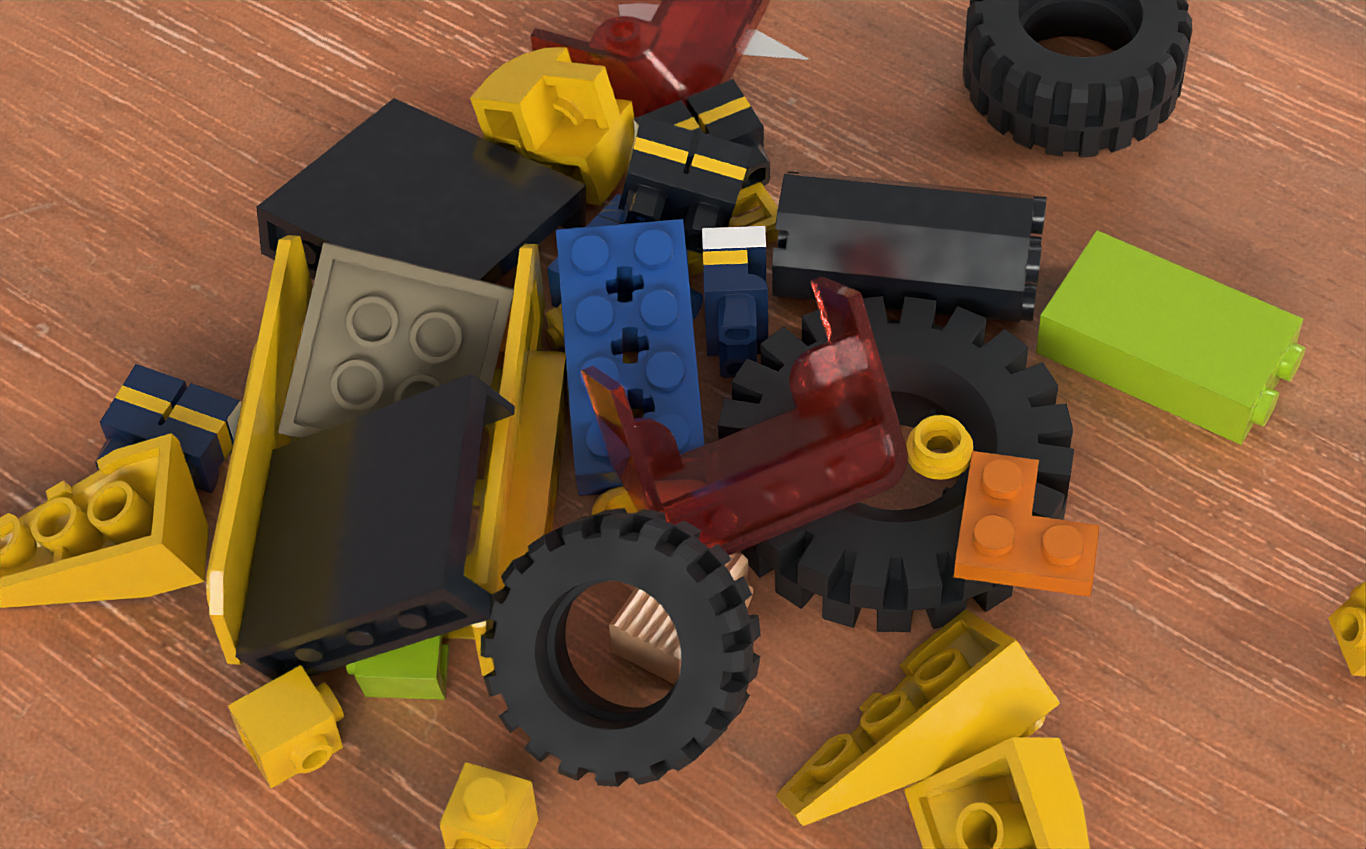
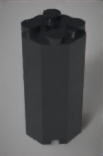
(910, 242)

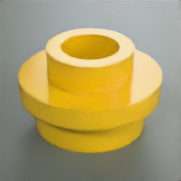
(939, 433)

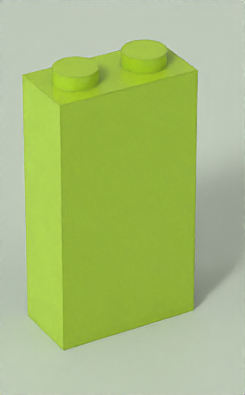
(1171, 337)

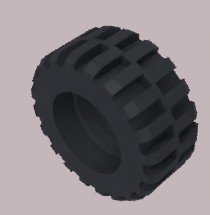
(1071, 99)
(551, 698)

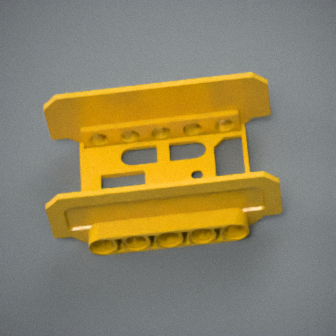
(521, 460)

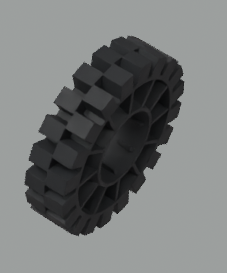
(909, 555)

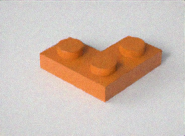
(1009, 545)

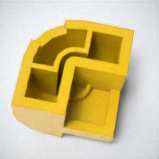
(559, 118)

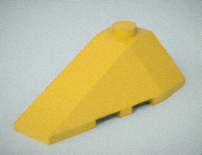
(111, 535)
(957, 699)
(1002, 799)

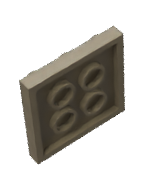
(387, 334)

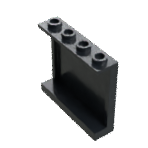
(422, 197)
(369, 534)

